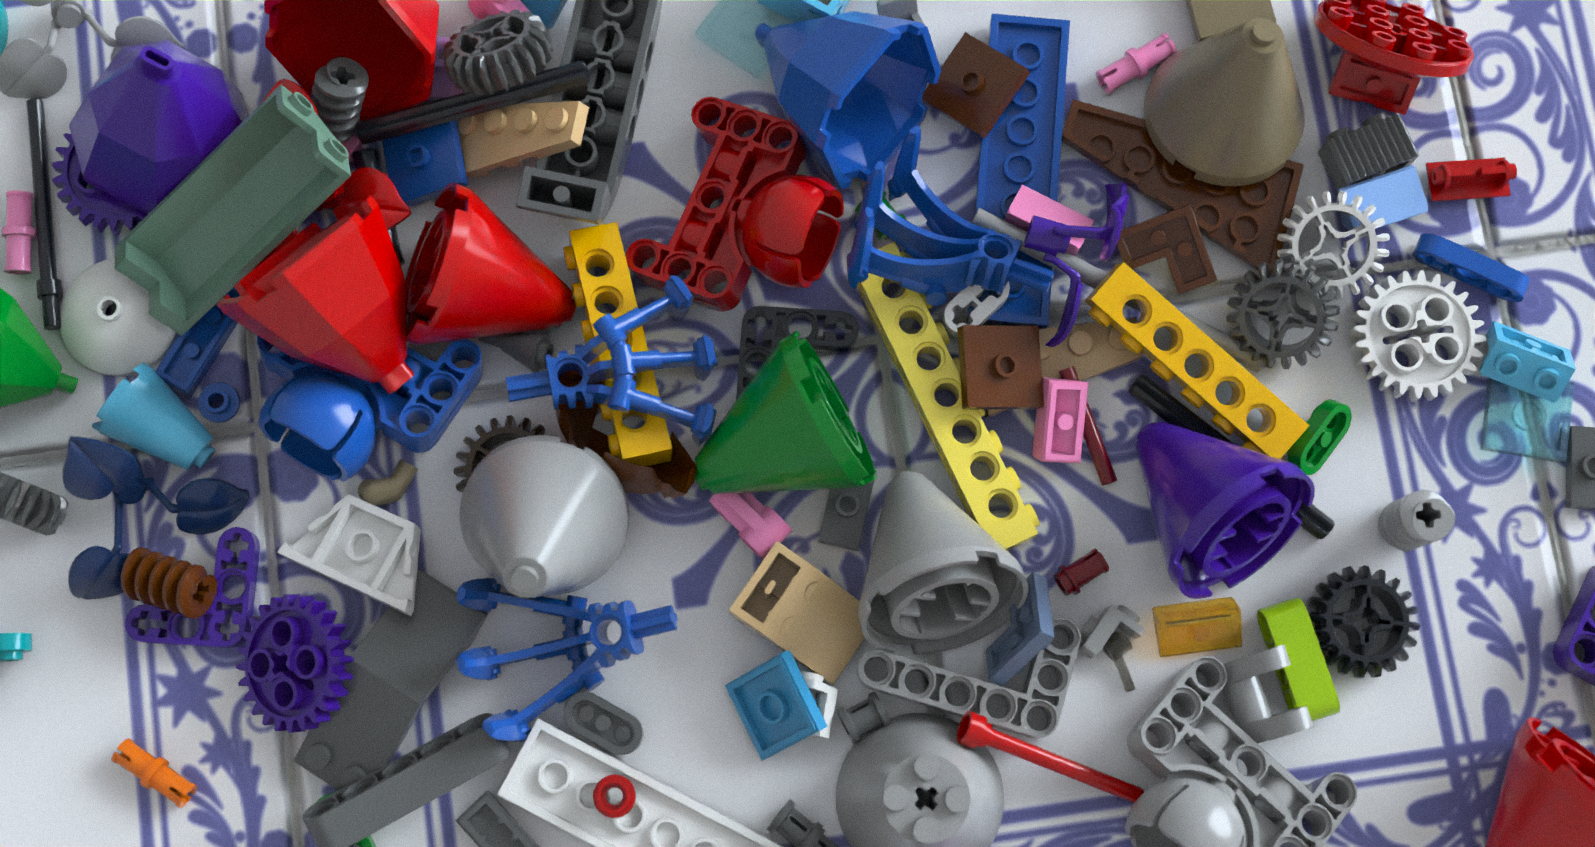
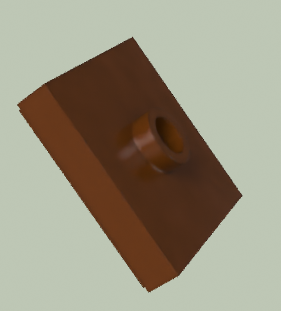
(975, 85)
(1000, 367)

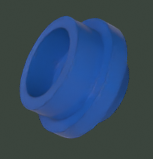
(227, 410)

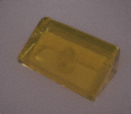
(1197, 626)

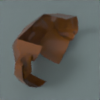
(670, 478)

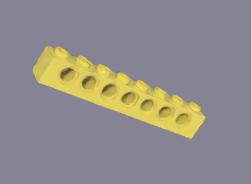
(940, 420)

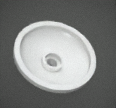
(113, 342)

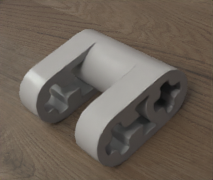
(1250, 702)

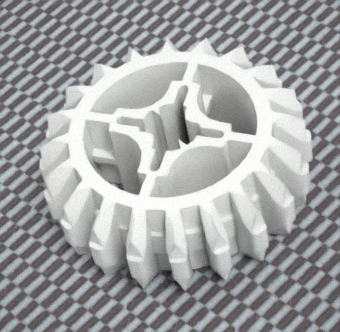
(1365, 228)

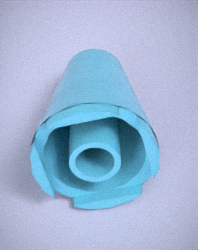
(155, 421)

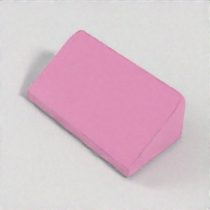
(1033, 203)
(1060, 421)

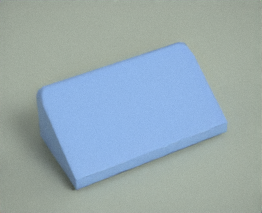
(1394, 195)

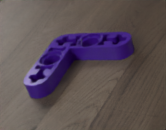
(210, 623)

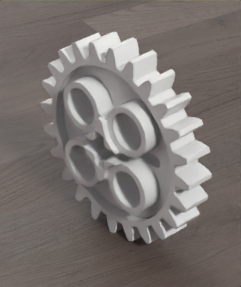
(1426, 369)

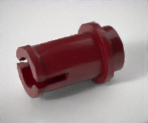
(1081, 572)

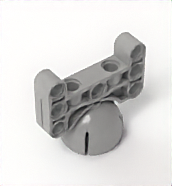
(1202, 790)

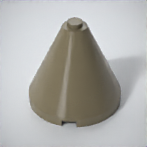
(1228, 105)

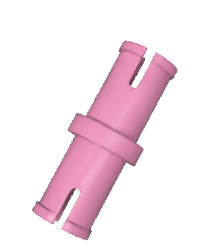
(1136, 63)
(18, 232)

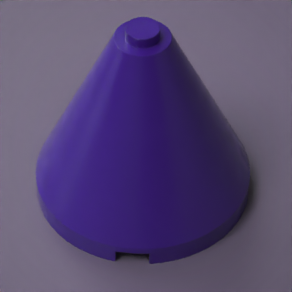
(1217, 505)

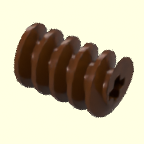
(168, 583)

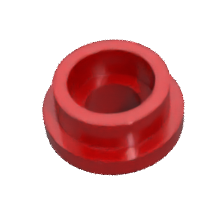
(600, 796)

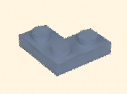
(1028, 634)

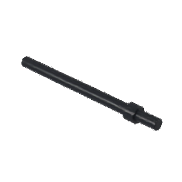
(48, 287)

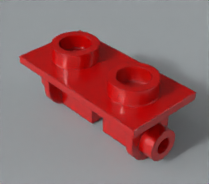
(1470, 179)

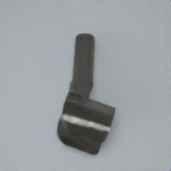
(1114, 648)

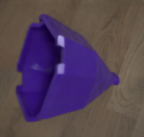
(153, 121)

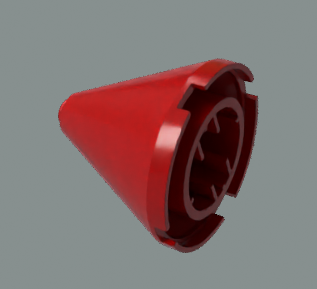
(478, 277)
(1545, 792)

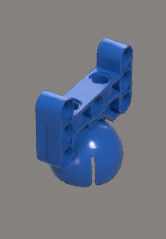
(338, 416)

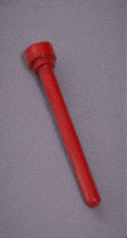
(976, 732)

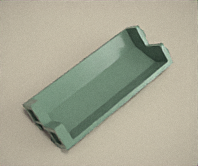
(233, 209)

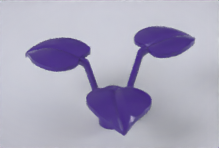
(1054, 238)

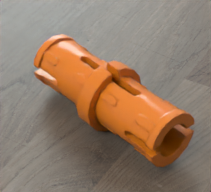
(154, 773)

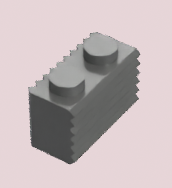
(1367, 151)

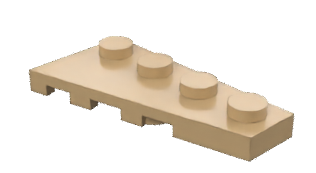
(520, 132)
(1087, 348)

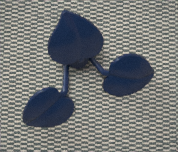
(99, 468)

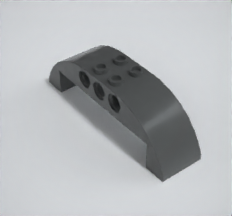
(617, 48)

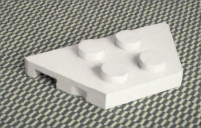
(363, 551)

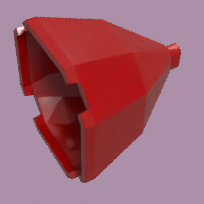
(386, 37)
(332, 298)

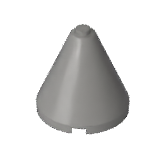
(544, 516)
(934, 573)

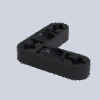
(780, 319)

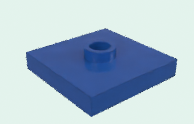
(425, 162)

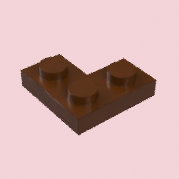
(1175, 238)

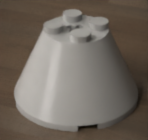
(913, 752)

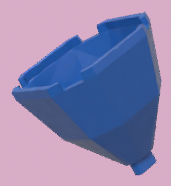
(851, 86)

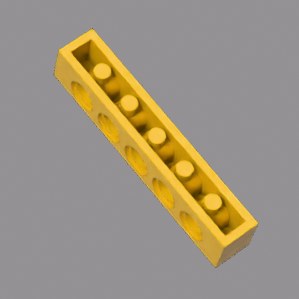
(604, 248)
(1279, 425)

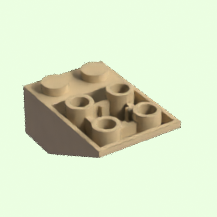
(801, 612)

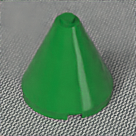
(786, 431)

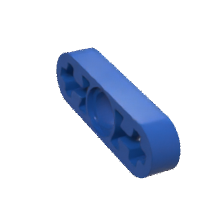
(1471, 267)

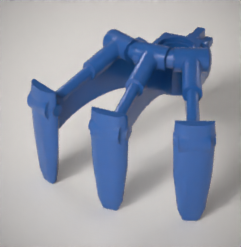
(944, 259)
(625, 365)
(485, 663)

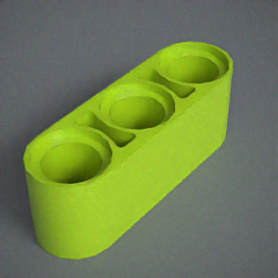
(1307, 678)

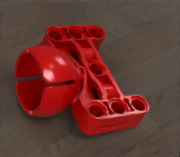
(764, 215)

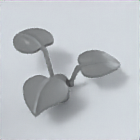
(36, 73)

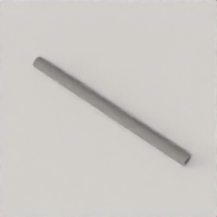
(1093, 276)

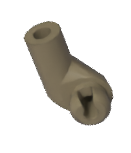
(388, 489)

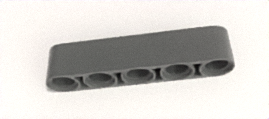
(404, 784)

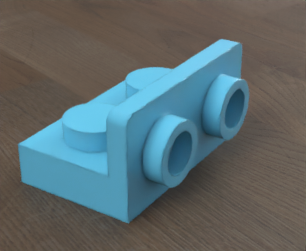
(1527, 362)

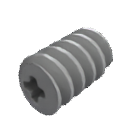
(1416, 520)

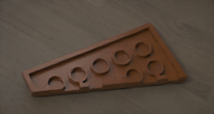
(1234, 217)

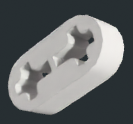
(980, 314)

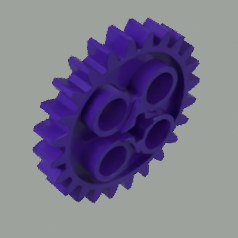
(91, 204)
(294, 663)

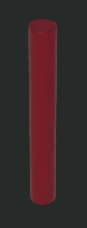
(1093, 438)

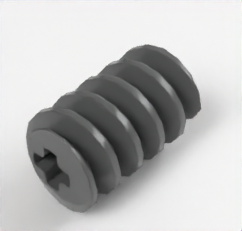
(339, 95)

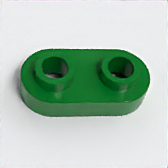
(1326, 429)

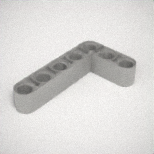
(979, 691)

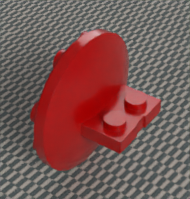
(1389, 53)

